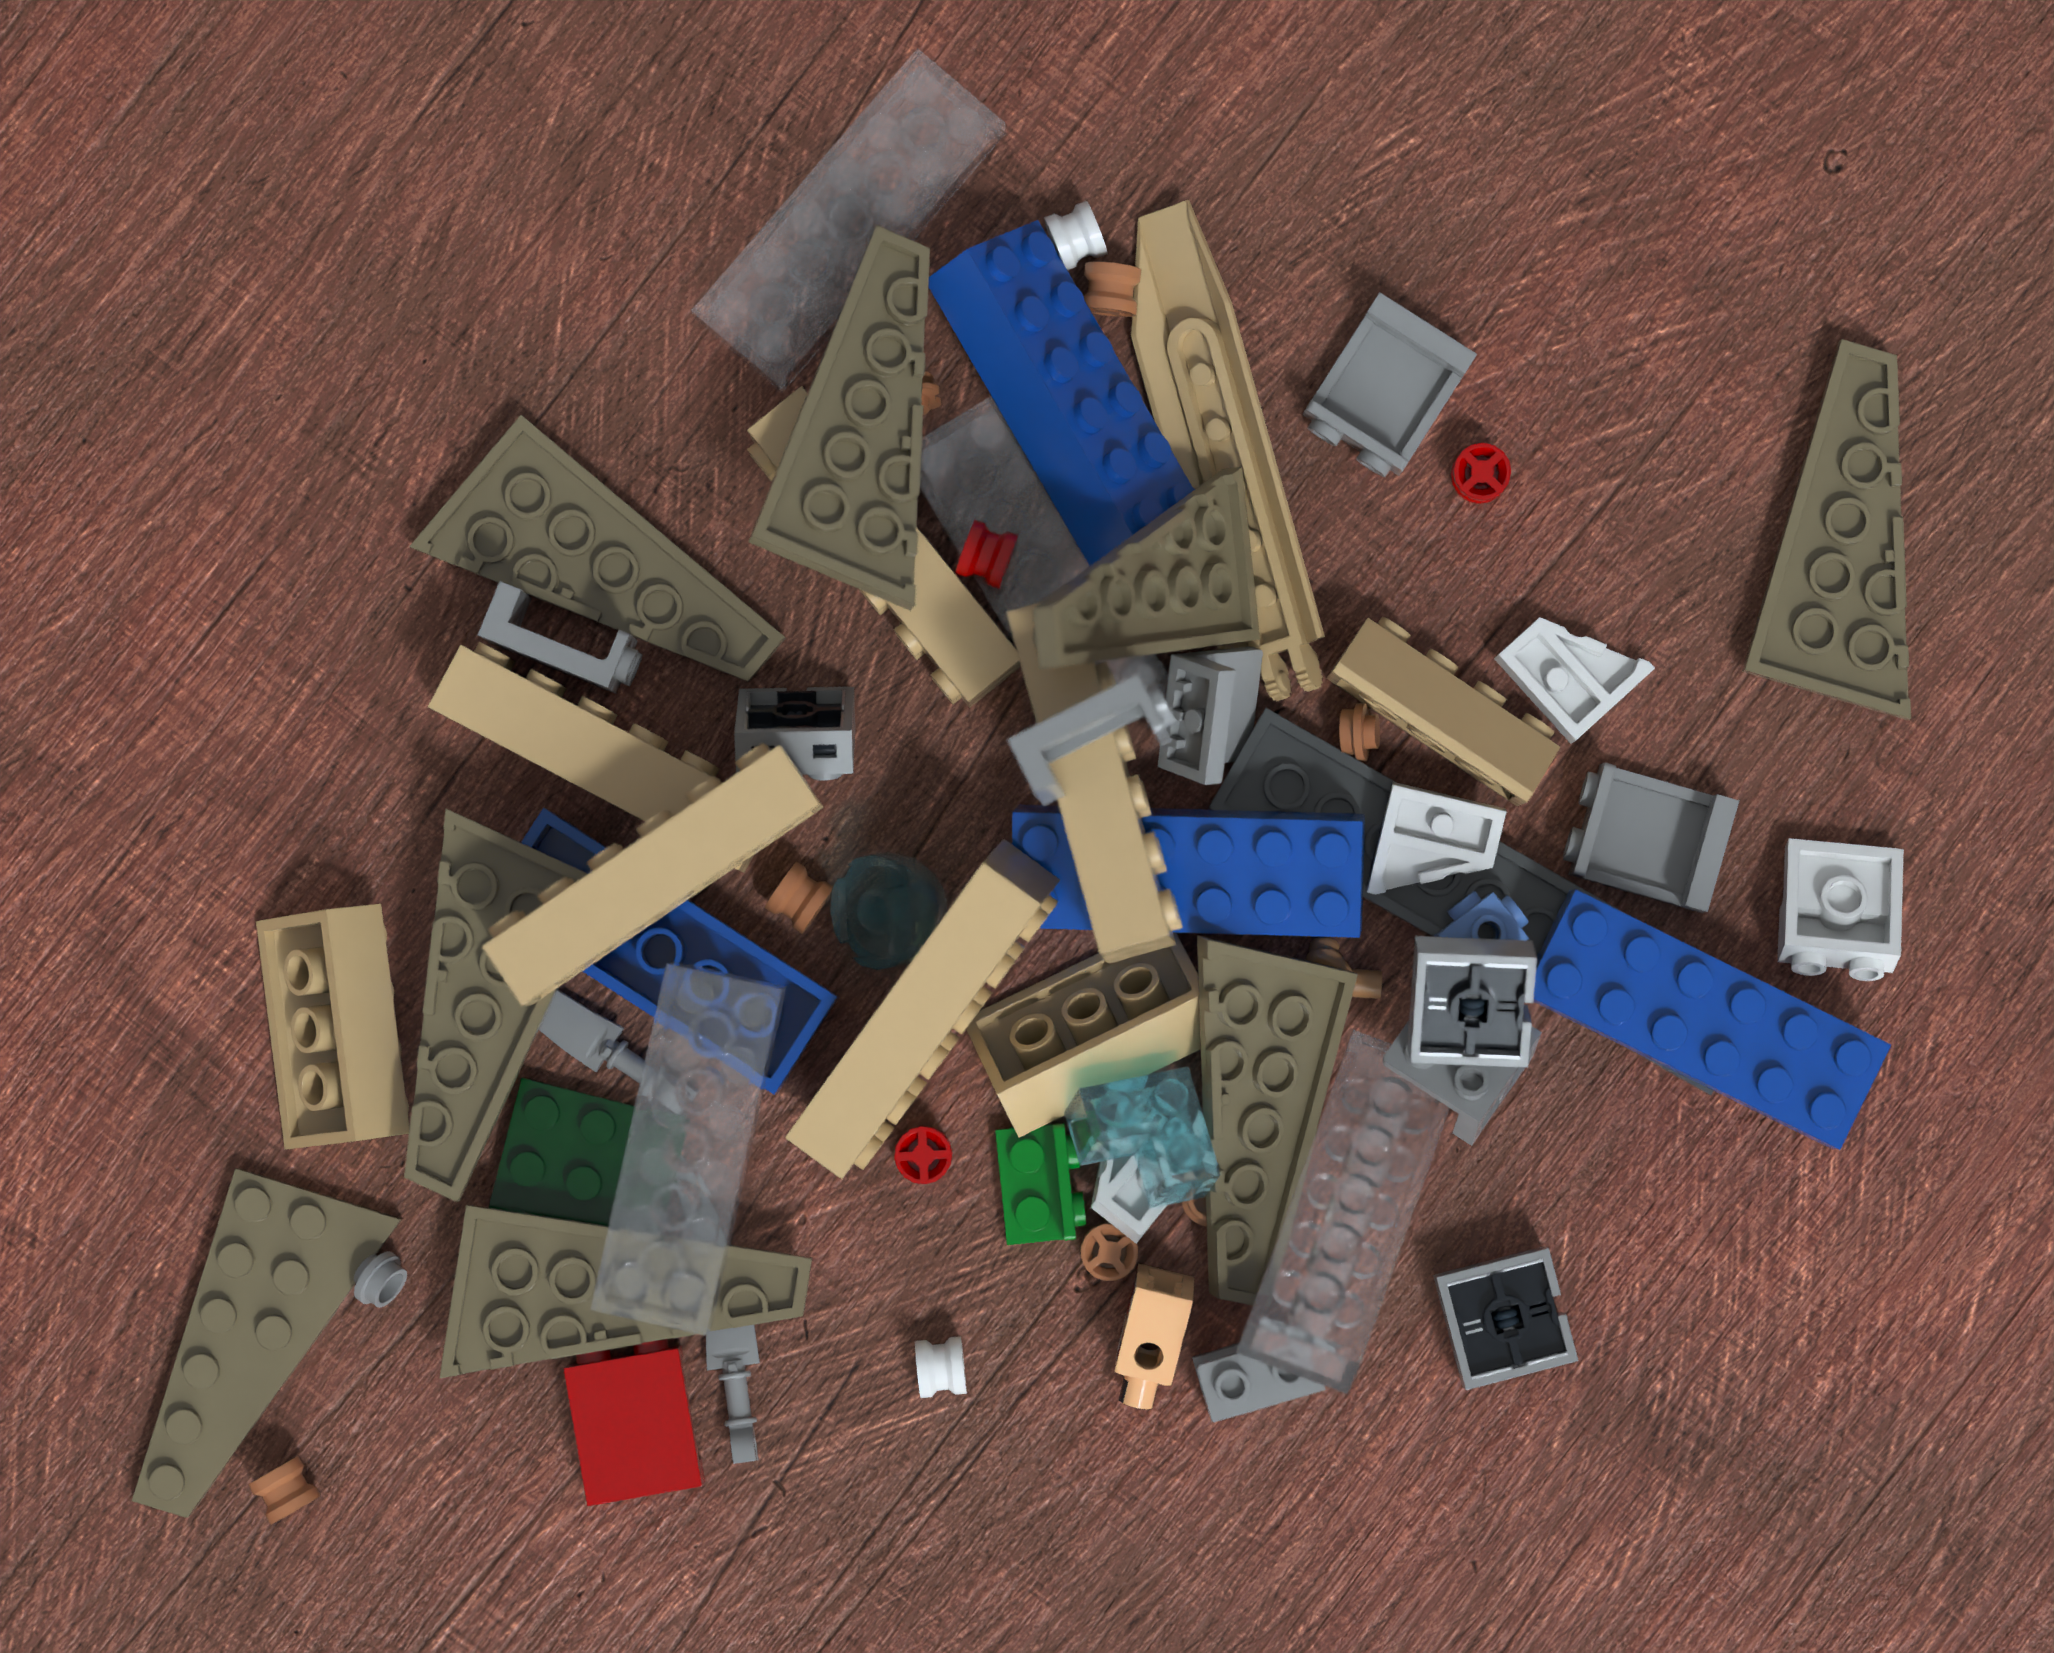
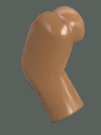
(1326, 951)

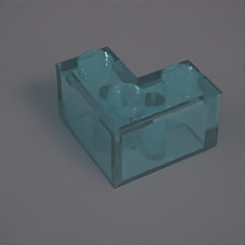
(1155, 1121)

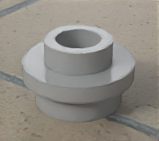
(379, 1279)

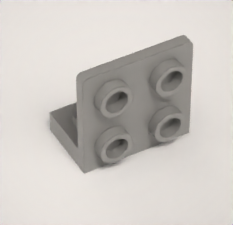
(1213, 710)
(1466, 1089)

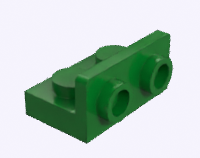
(1038, 1185)

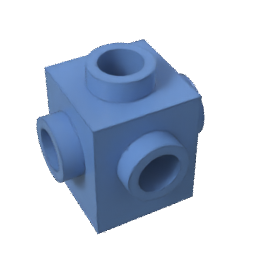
(1472, 911)

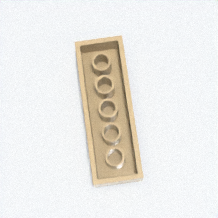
(946, 618)
(568, 738)
(1102, 811)
(652, 875)
(932, 997)

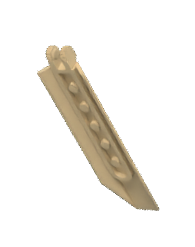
(1214, 422)

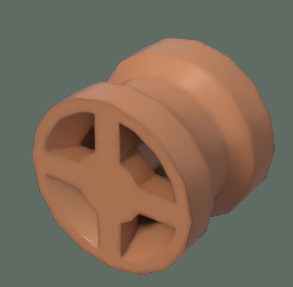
(1111, 288)
(799, 897)
(1107, 1263)
(284, 1490)

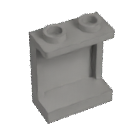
(1388, 386)
(503, 629)
(1083, 725)
(1650, 837)
(1242, 1384)

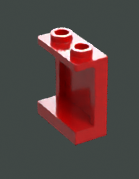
(633, 1423)

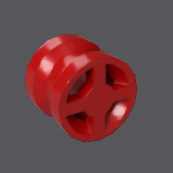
(1487, 466)
(987, 554)
(915, 1164)

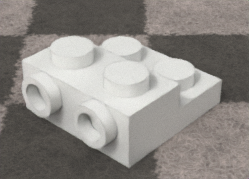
(1841, 908)

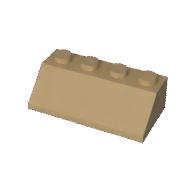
(1445, 712)
(333, 1026)
(1087, 1030)

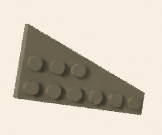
(855, 452)
(572, 542)
(1839, 572)
(1163, 589)
(471, 1020)
(1265, 1074)
(531, 1284)
(263, 1299)

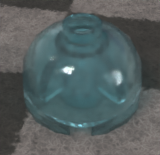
(886, 908)

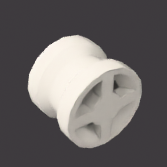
(1076, 235)
(940, 1367)

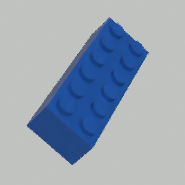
(1060, 387)
(1226, 869)
(695, 939)
(1706, 1019)

